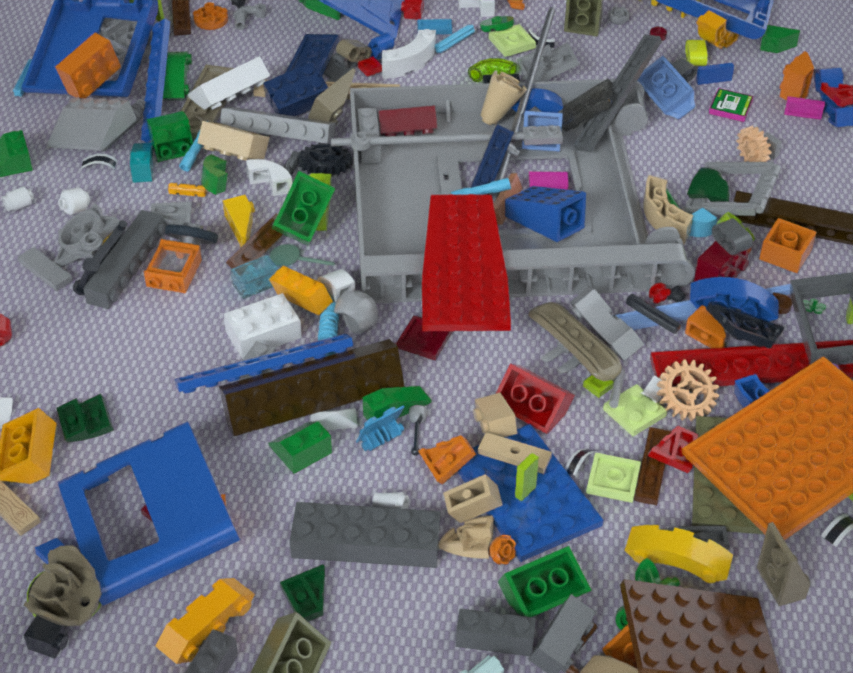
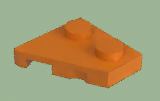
(447, 457)

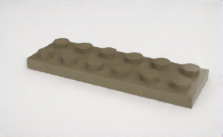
(196, 113)

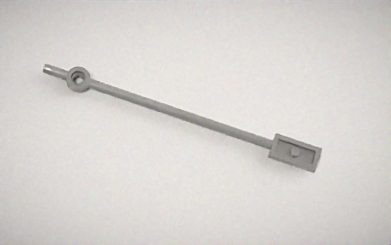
(530, 135)

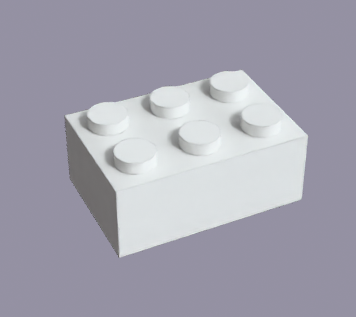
(265, 321)

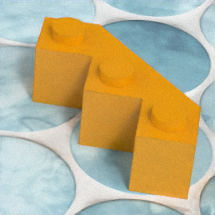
(184, 636)

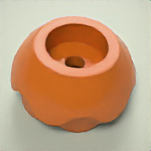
(502, 549)

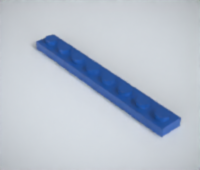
(156, 75)
(255, 365)

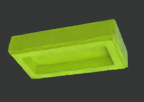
(526, 476)

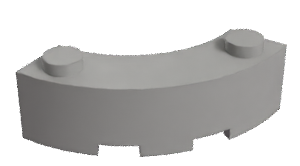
(609, 328)

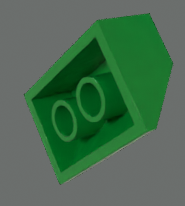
(544, 583)

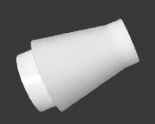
(391, 500)

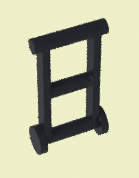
(92, 265)

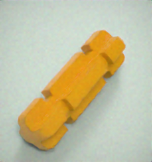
(187, 189)

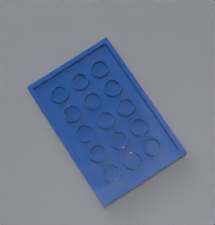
(548, 515)

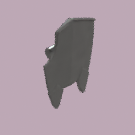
(338, 67)

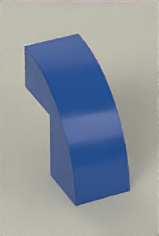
(544, 100)

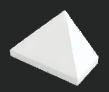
(336, 418)

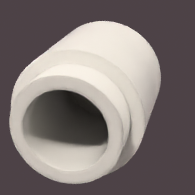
(17, 199)

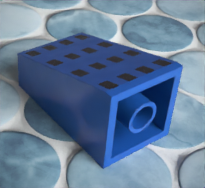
(548, 211)

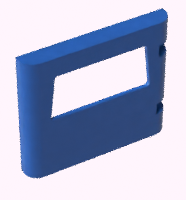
(71, 25)
(752, 27)
(179, 499)

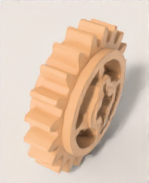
(701, 386)

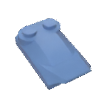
(667, 88)

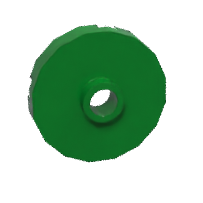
(498, 23)

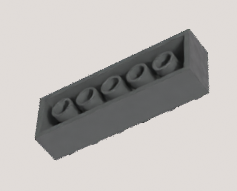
(365, 534)

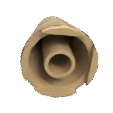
(500, 97)

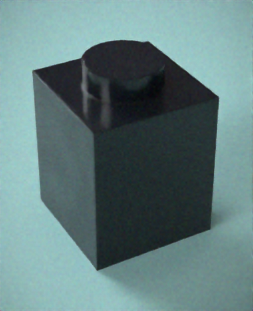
(45, 637)

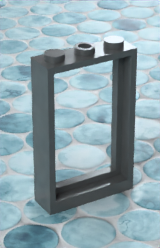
(815, 288)

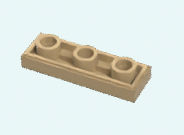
(512, 451)

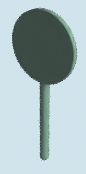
(289, 254)

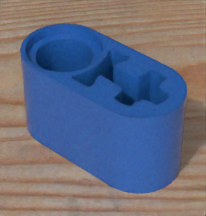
(380, 43)

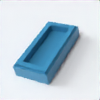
(442, 26)

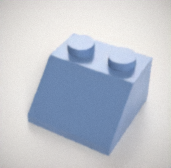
(534, 118)

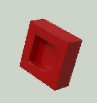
(370, 66)

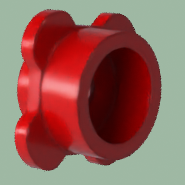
(659, 292)

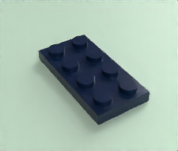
(315, 49)

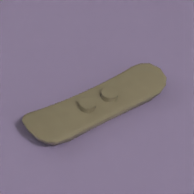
(579, 340)

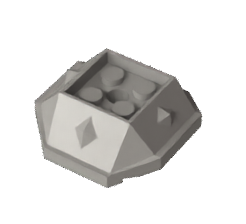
(120, 36)

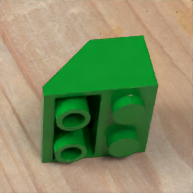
(170, 135)

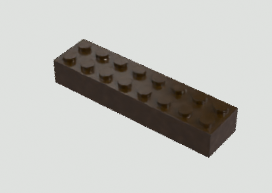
(310, 387)

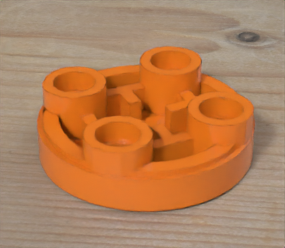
(210, 17)

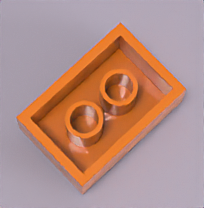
(88, 66)

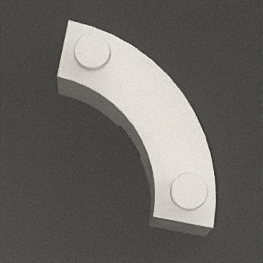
(409, 57)

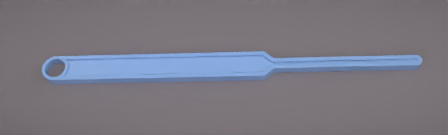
(678, 311)

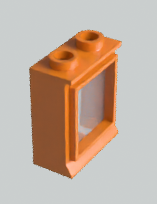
(173, 266)

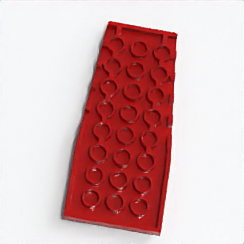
(464, 267)

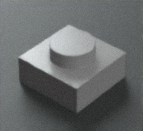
(775, 145)

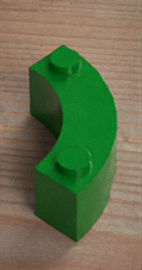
(176, 76)

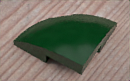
(709, 184)

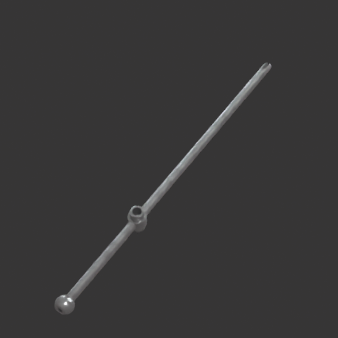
(513, 151)

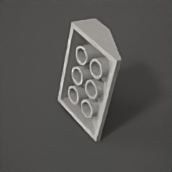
(91, 123)

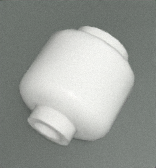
(74, 200)

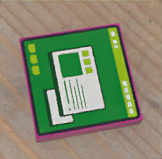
(731, 104)

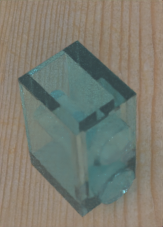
(253, 276)

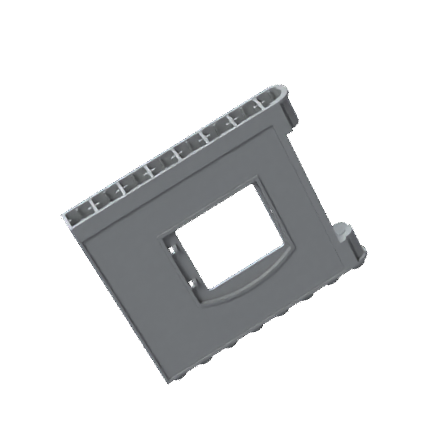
(607, 254)

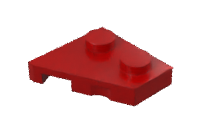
(841, 96)
(670, 449)

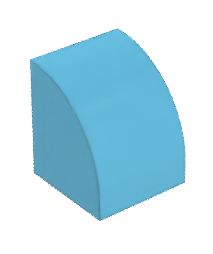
(702, 223)

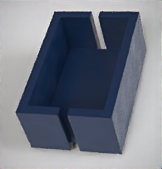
(295, 90)

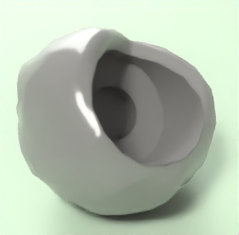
(358, 311)

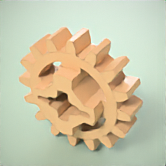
(753, 145)

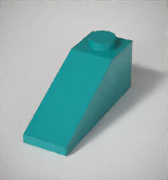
(141, 162)

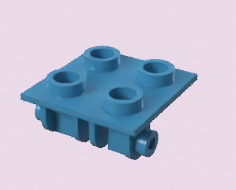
(381, 429)

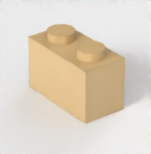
(495, 415)
(472, 498)

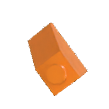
(705, 329)

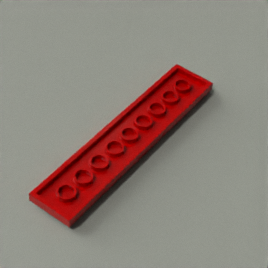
(735, 363)

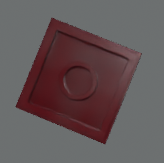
(422, 343)

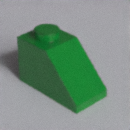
(779, 39)

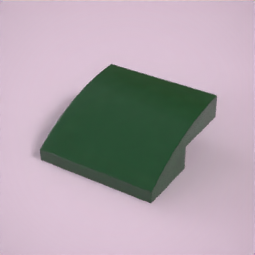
(84, 419)

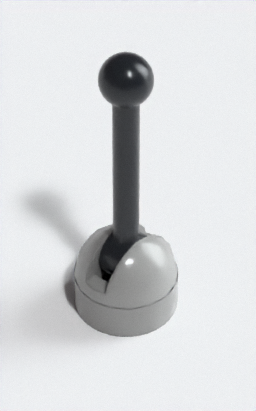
(418, 416)

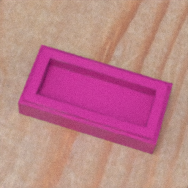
(804, 108)

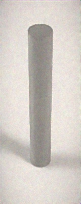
(616, 390)

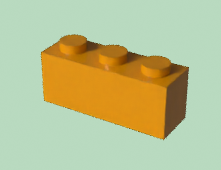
(301, 290)

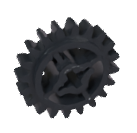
(325, 159)

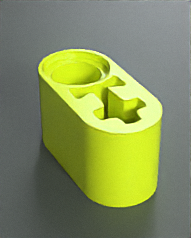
(696, 52)

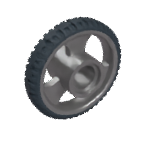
(191, 233)

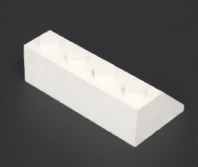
(229, 84)

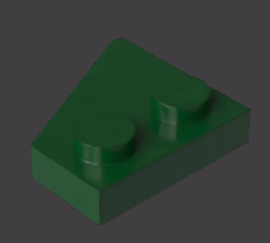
(306, 592)

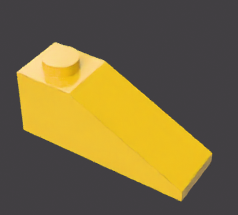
(239, 217)

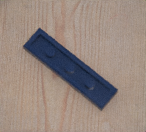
(493, 156)

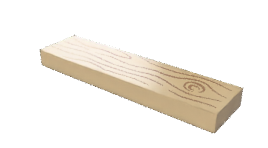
(16, 512)

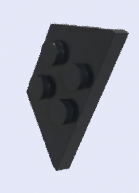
(745, 327)

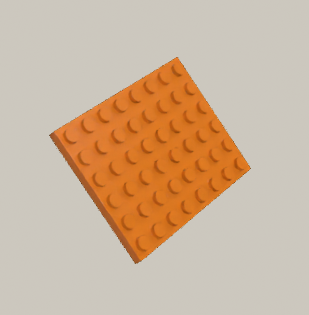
(786, 451)

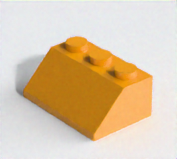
(27, 447)

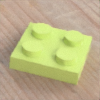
(512, 40)
(635, 411)
(613, 477)

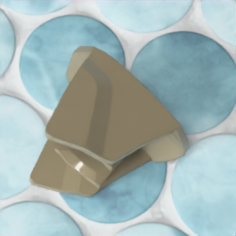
(63, 587)

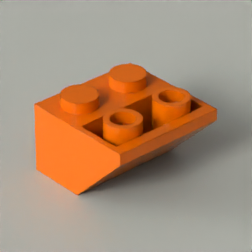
(797, 77)

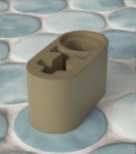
(353, 50)

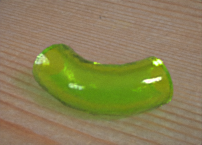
(489, 65)

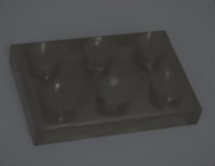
(587, 105)

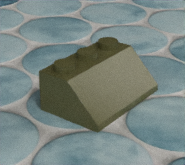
(292, 647)

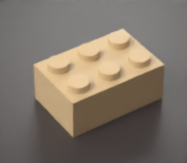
(232, 141)

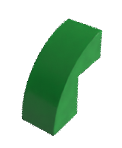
(214, 175)

